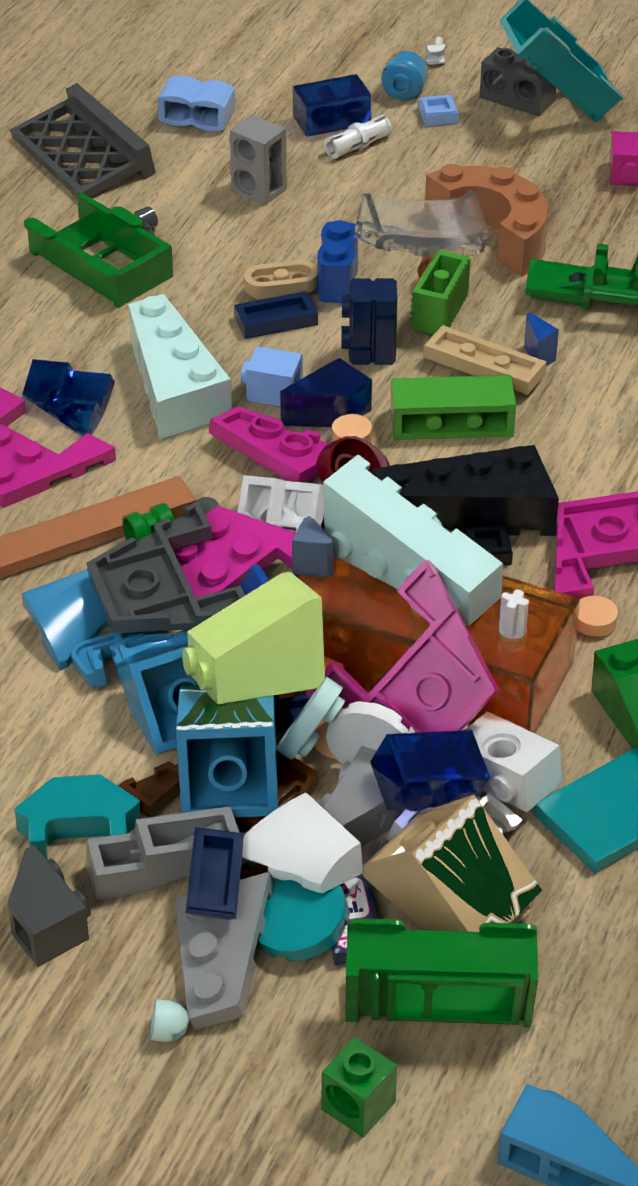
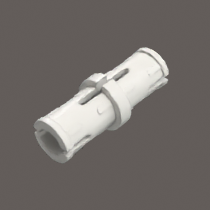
(357, 136)

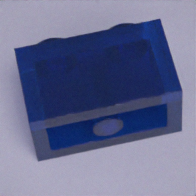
(331, 104)
(428, 769)

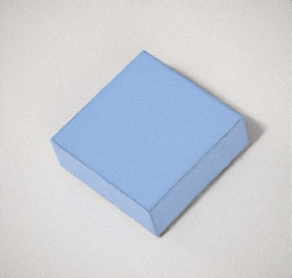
(438, 110)

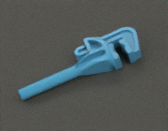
(123, 648)

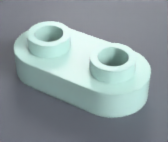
(321, 706)

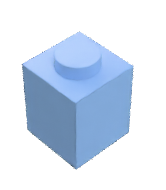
(270, 373)

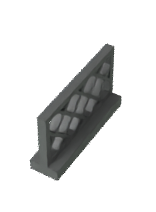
(104, 131)

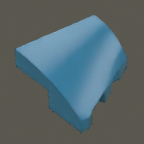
(65, 614)

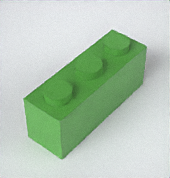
(452, 407)

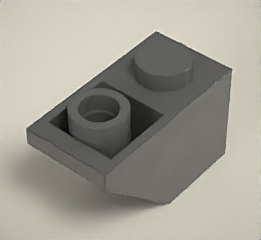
(44, 910)

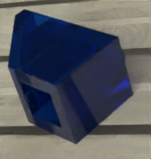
(326, 395)

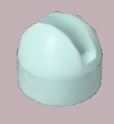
(168, 1021)

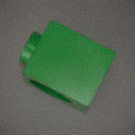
(358, 1087)

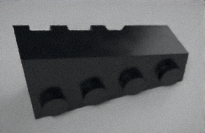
(482, 489)

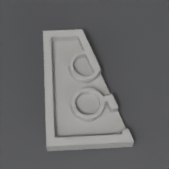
(221, 953)

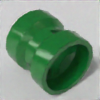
(141, 525)

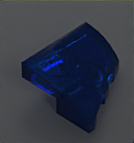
(69, 395)

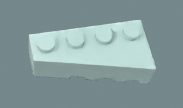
(176, 368)
(392, 537)

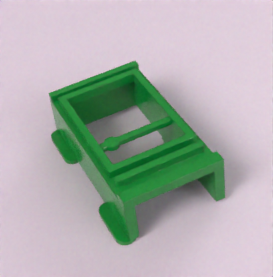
(122, 233)
(441, 973)

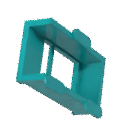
(560, 59)

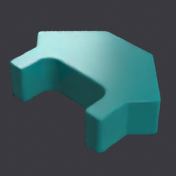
(76, 809)

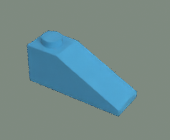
(561, 1144)

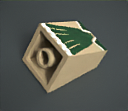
(453, 870)

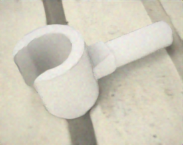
(435, 53)

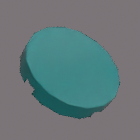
(302, 921)

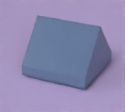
(312, 550)

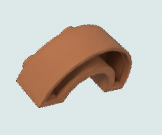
(508, 205)

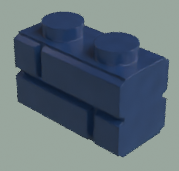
(372, 321)

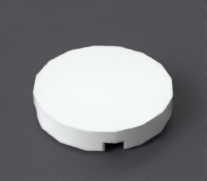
(361, 726)

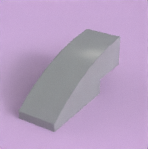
(152, 855)

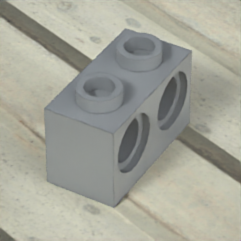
(258, 159)

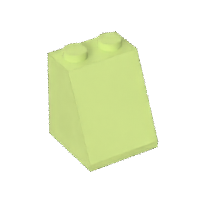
(260, 644)

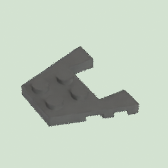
(145, 585)

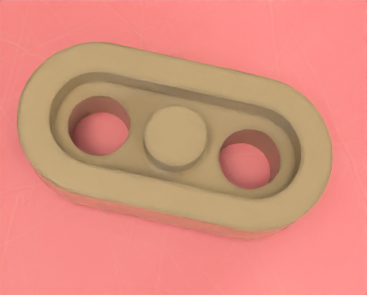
(280, 279)

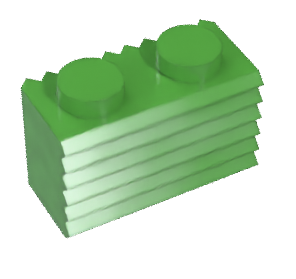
(440, 292)

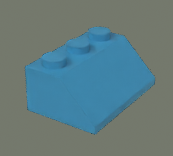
(153, 695)

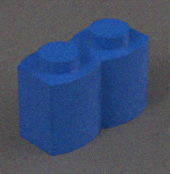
(336, 260)

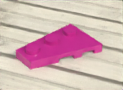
(269, 444)

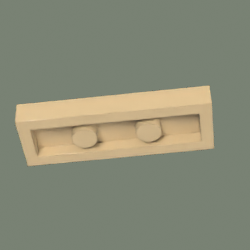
(484, 358)

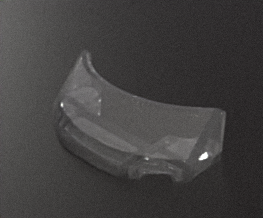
(423, 225)

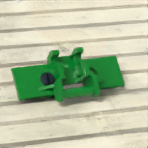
(583, 284)

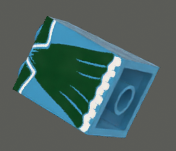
(226, 754)

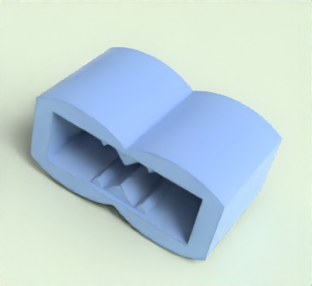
(198, 103)

